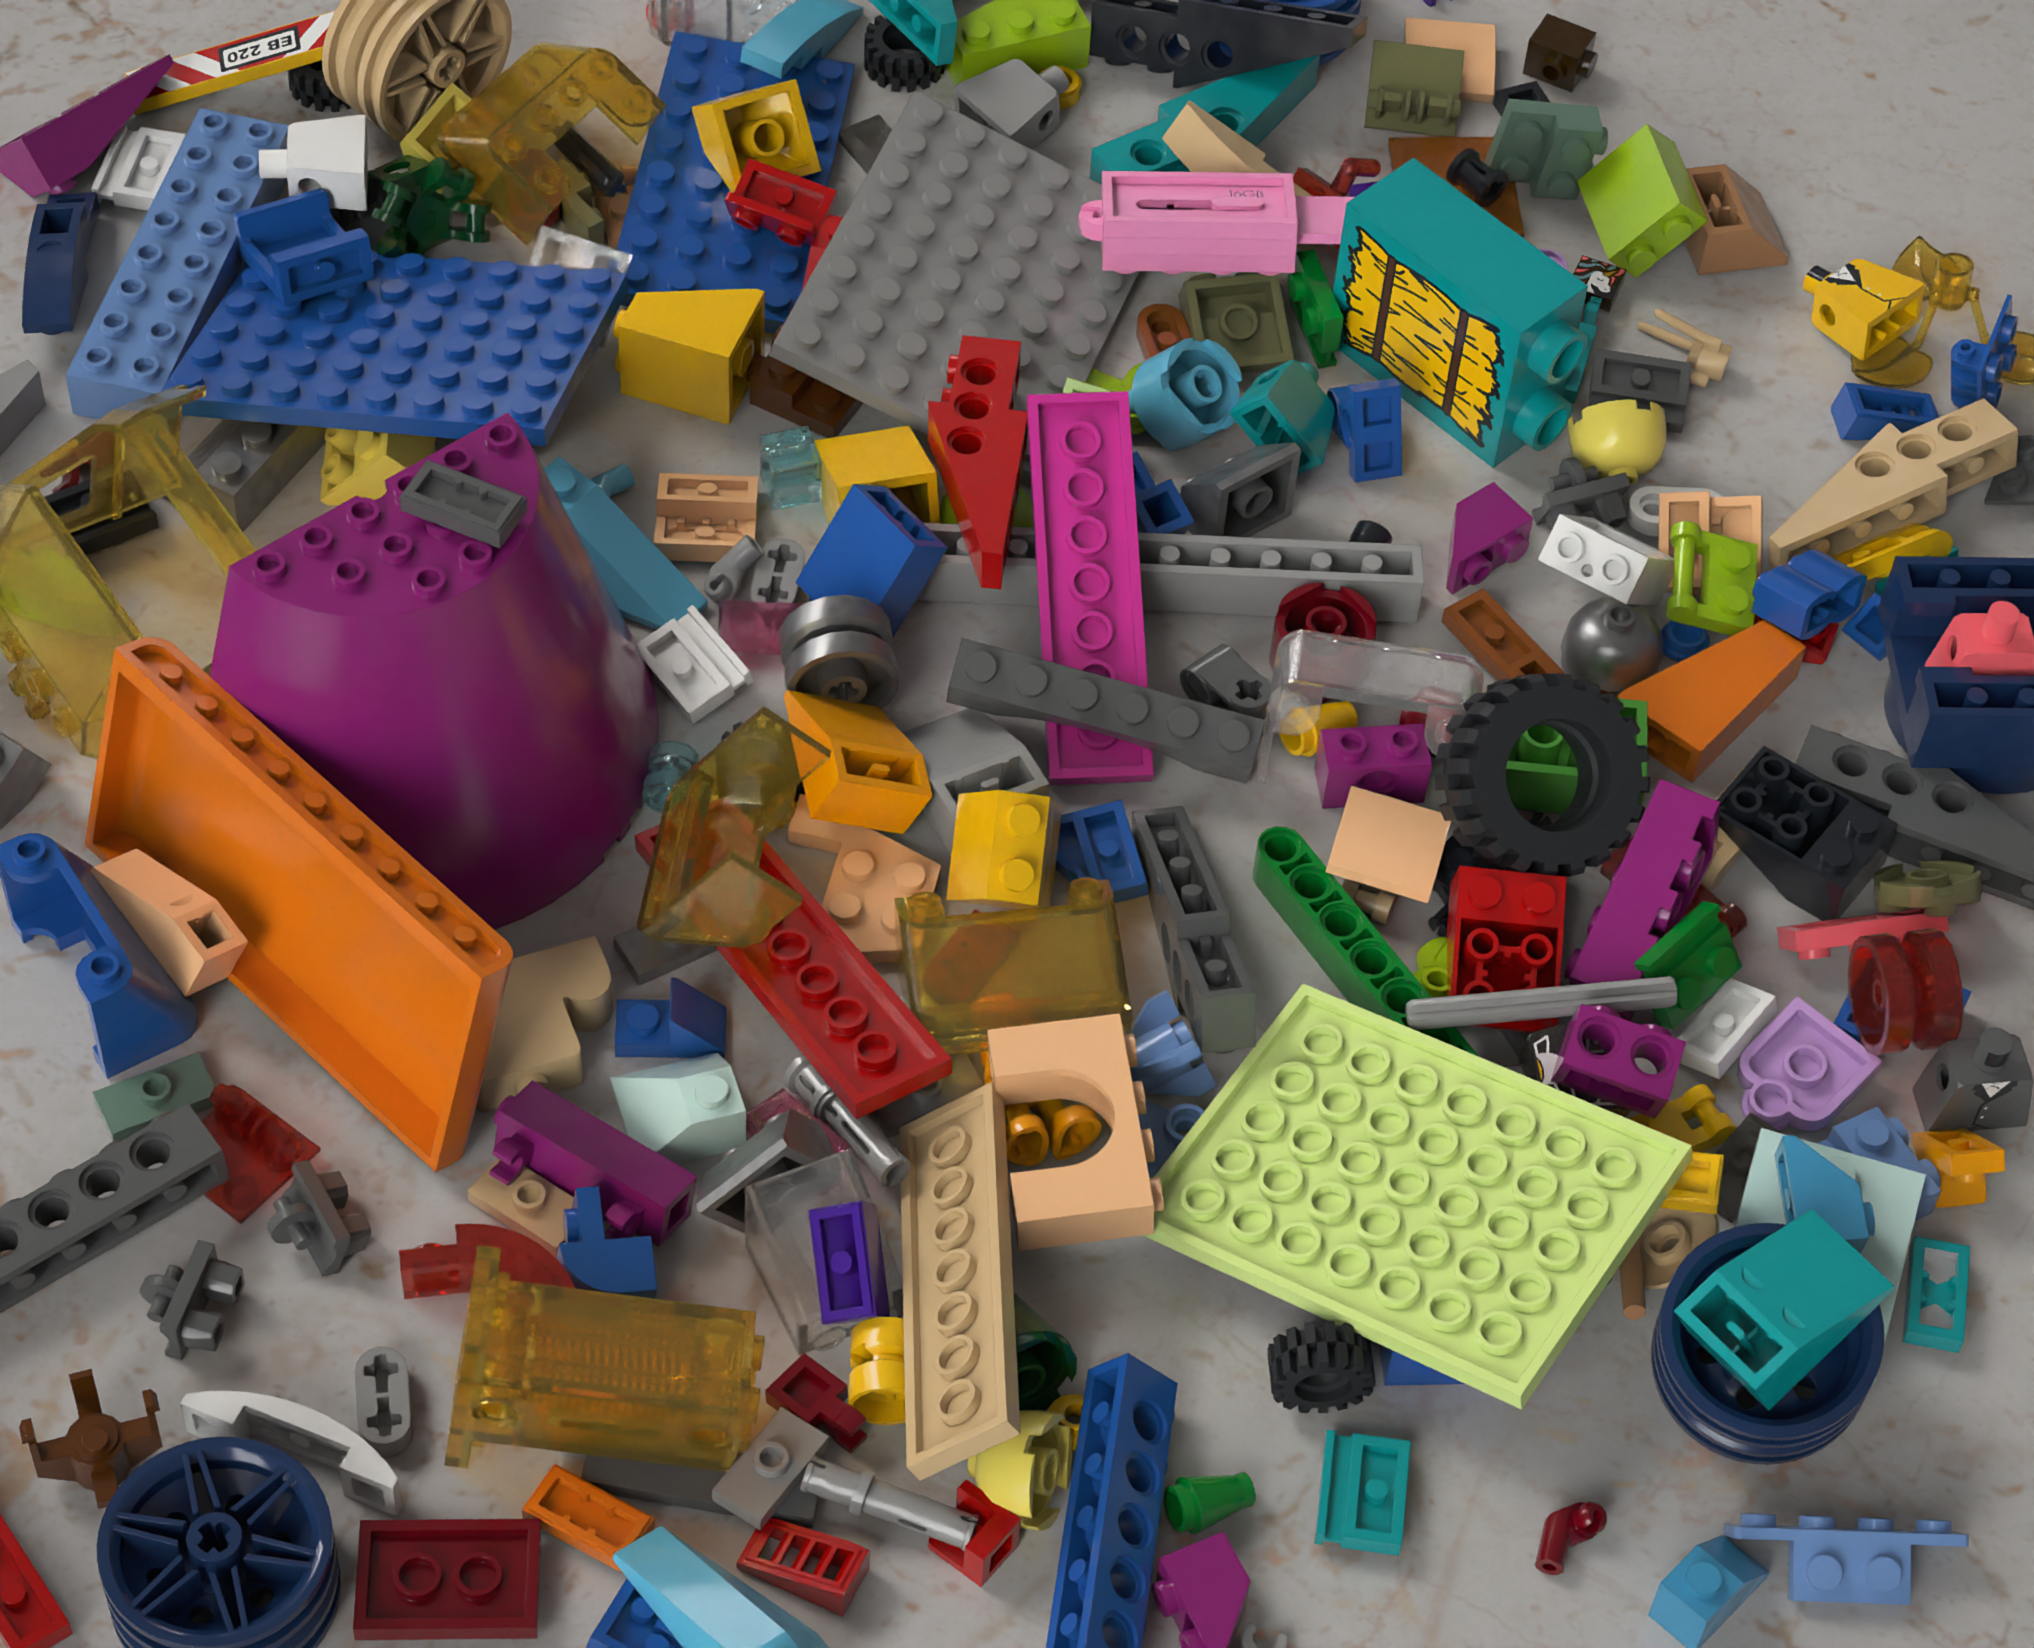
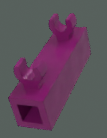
(577, 1150)

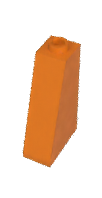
(1715, 696)

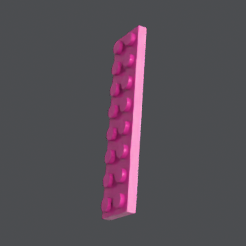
(1088, 568)

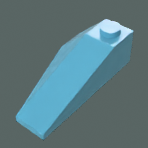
(632, 567)
(704, 1601)

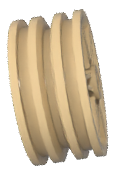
(404, 53)

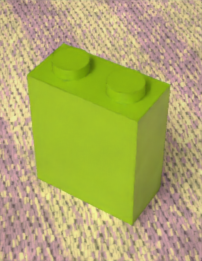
(1642, 201)

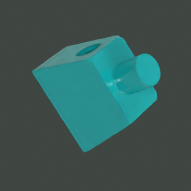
(1288, 408)

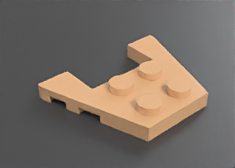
(865, 879)

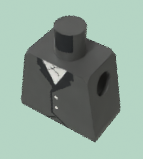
(1976, 1084)

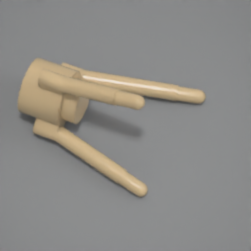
(1706, 352)

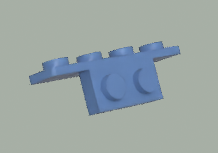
(1848, 1563)

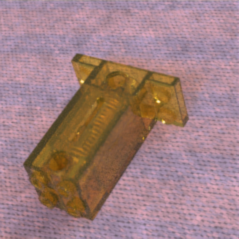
(602, 1374)

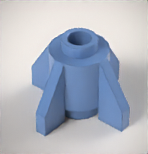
(1167, 1052)

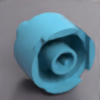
(1186, 393)

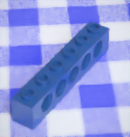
(1113, 1507)

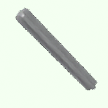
(1539, 1003)

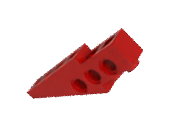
(982, 448)

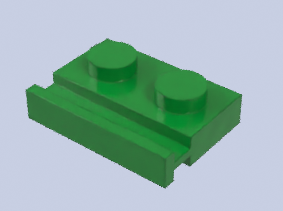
(1315, 308)
(1697, 956)

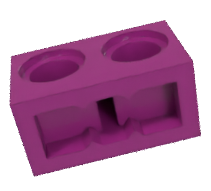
(1616, 1074)

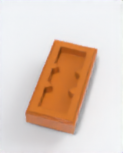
(586, 1515)

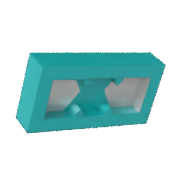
(1936, 1294)

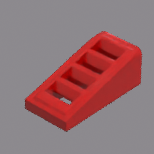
(815, 1588)

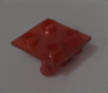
(256, 1150)

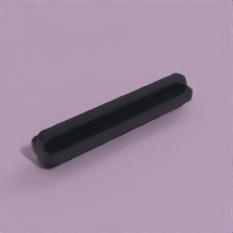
(592, 162)

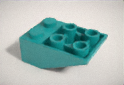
(1783, 1305)

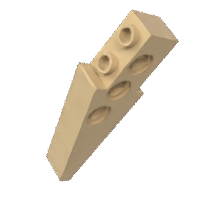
(1899, 481)

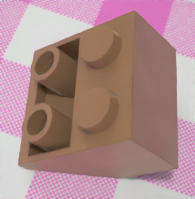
(1738, 224)

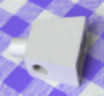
(324, 156)

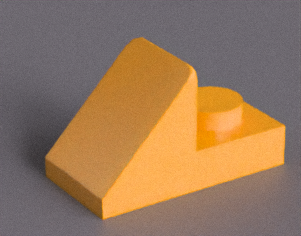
(1961, 1162)

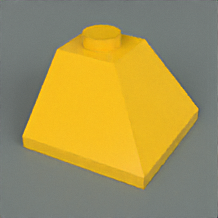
(757, 125)

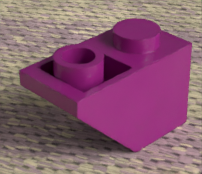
(1485, 535)
(1203, 1592)

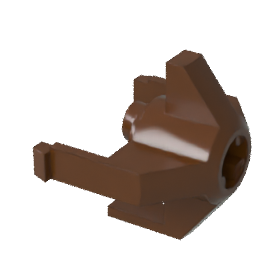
(97, 1446)

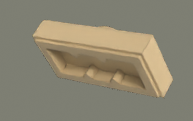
(526, 1206)

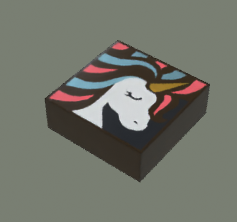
(1602, 280)

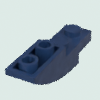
(56, 262)

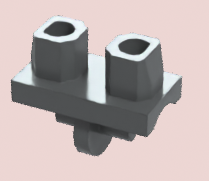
(1580, 491)
(311, 1219)
(182, 1296)

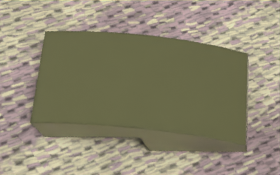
(577, 207)

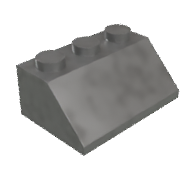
(253, 462)

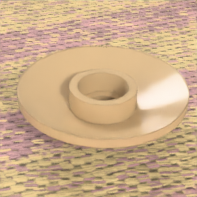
(1669, 1240)

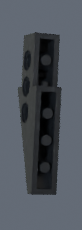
(1255, 30)

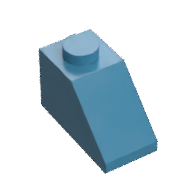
(1817, 1184)
(1705, 1590)

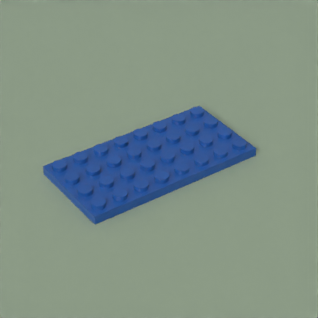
(677, 203)

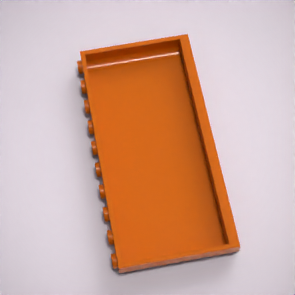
(341, 924)

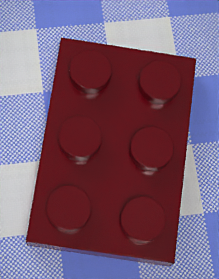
(447, 1579)

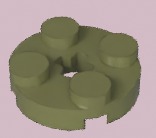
(1932, 887)

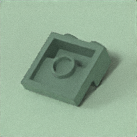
(1547, 145)

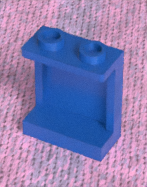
(302, 248)

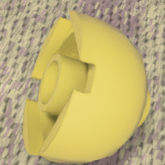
(1619, 438)
(1027, 1468)

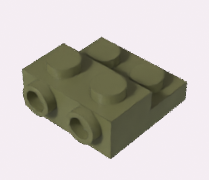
(1241, 315)

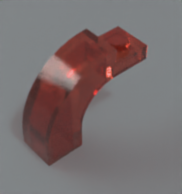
(448, 1269)

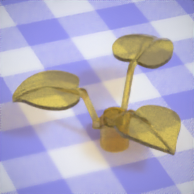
(1948, 287)

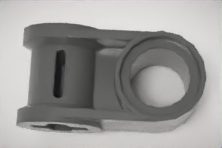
(1227, 683)

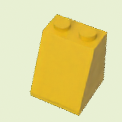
(690, 348)
(879, 459)
(1004, 849)

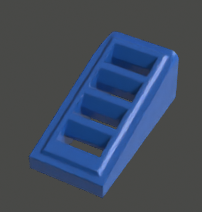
(1866, 409)

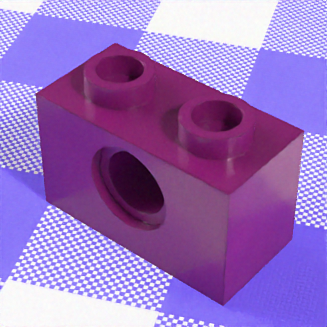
(1373, 758)

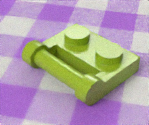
(1726, 580)

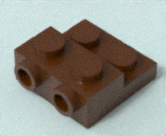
(799, 396)

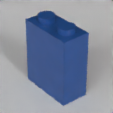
(873, 553)

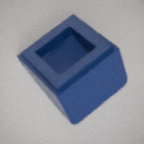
(1866, 628)

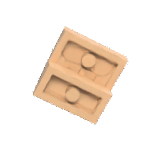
(1479, 55)
(704, 514)
(1728, 516)
(1388, 844)

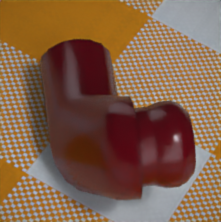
(1566, 1529)

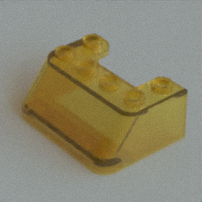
(527, 111)

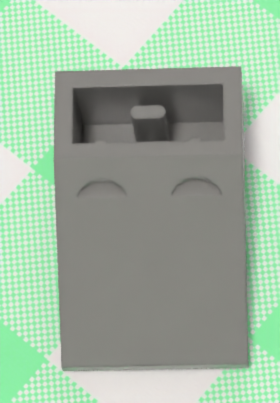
(967, 756)

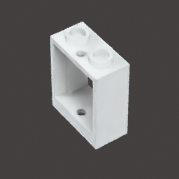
(1614, 559)

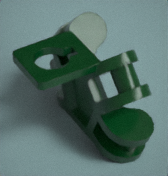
(421, 213)

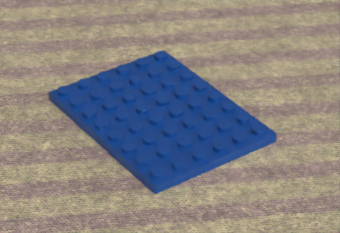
(406, 353)

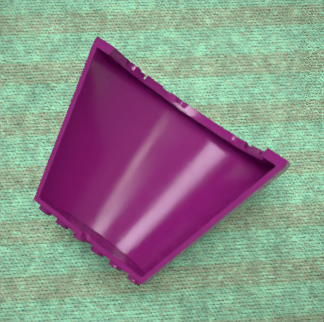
(450, 682)

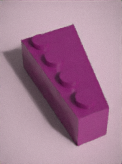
(1649, 886)

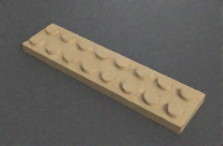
(957, 1284)

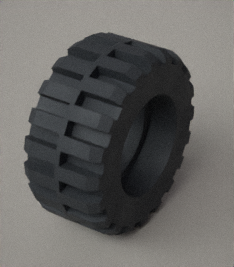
(1606, 768)

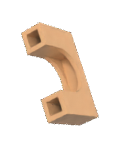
(1091, 1065)

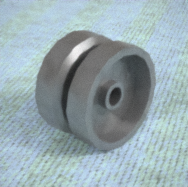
(840, 651)

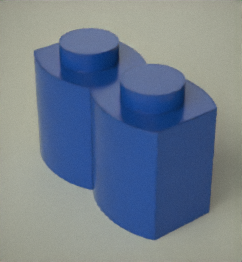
(1808, 593)

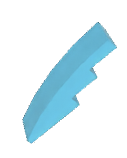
(799, 34)

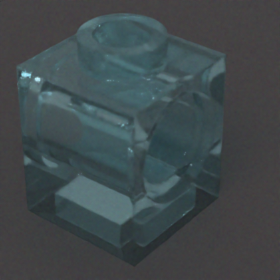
(790, 467)

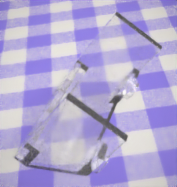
(1363, 672)

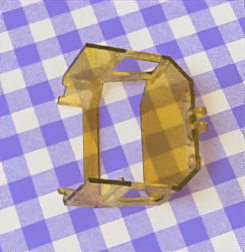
(53, 603)

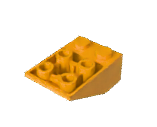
(873, 768)

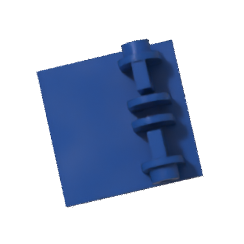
(1979, 366)

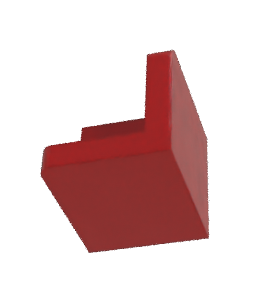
(993, 1540)

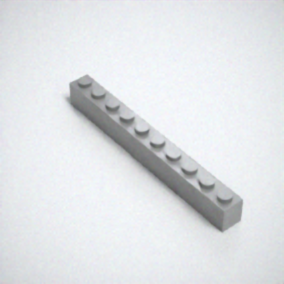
(1207, 573)

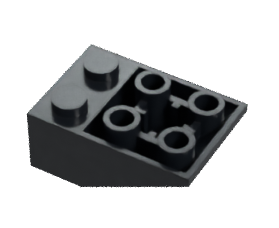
(1804, 833)

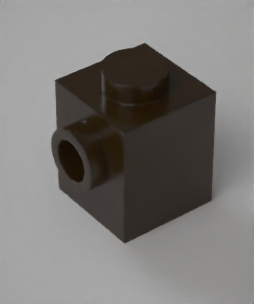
(1560, 53)

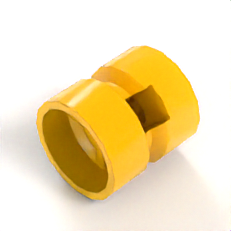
(878, 1370)

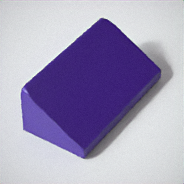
(849, 1262)

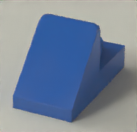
(672, 1028)

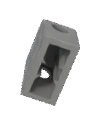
(1014, 101)

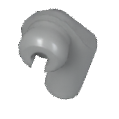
(727, 574)

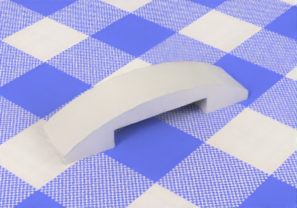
(301, 1430)

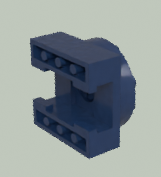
(1947, 714)

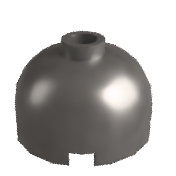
(1612, 644)

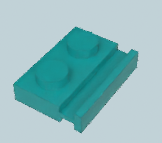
(1363, 1492)

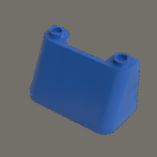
(127, 991)

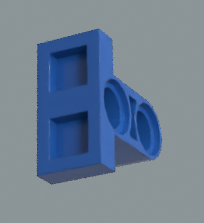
(1370, 427)

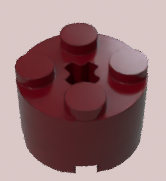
(1323, 611)

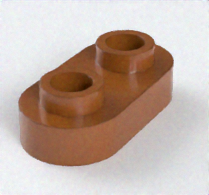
(1160, 328)

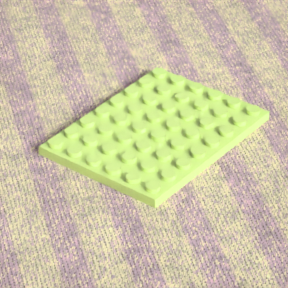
(1414, 1192)

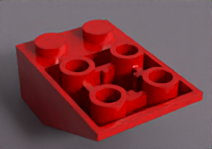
(1505, 935)

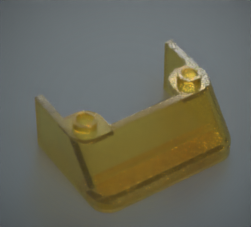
(712, 836)

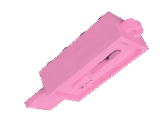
(1207, 222)

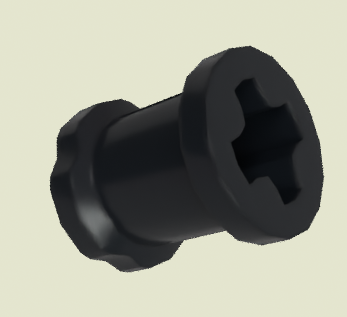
(1477, 177)

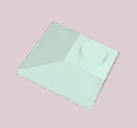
(683, 1108)

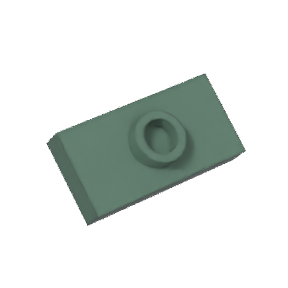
(139, 1099)

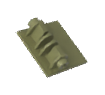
(1414, 89)

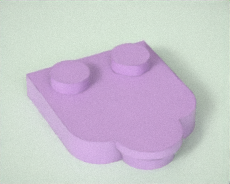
(1802, 1070)

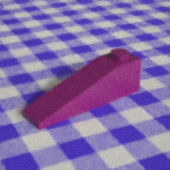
(67, 145)

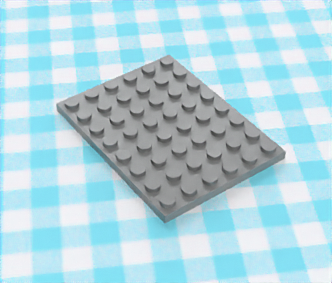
(949, 243)

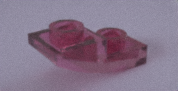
(752, 625)

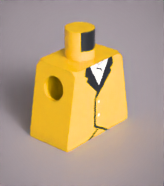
(1863, 305)

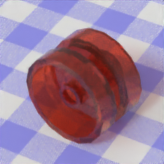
(1905, 991)

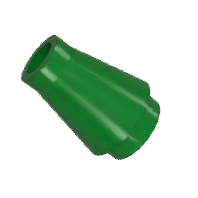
(1206, 1500)

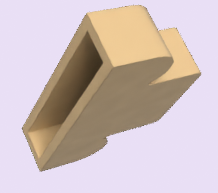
(540, 1010)

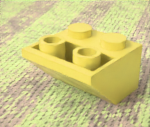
(362, 461)

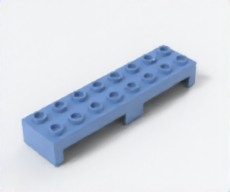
(176, 263)

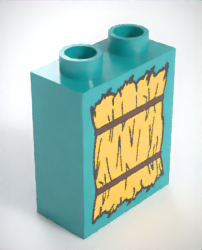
(1458, 313)

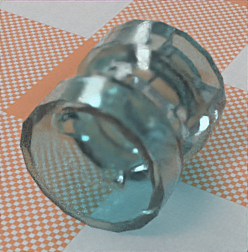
(665, 766)

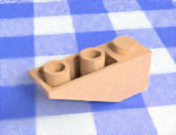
(174, 919)

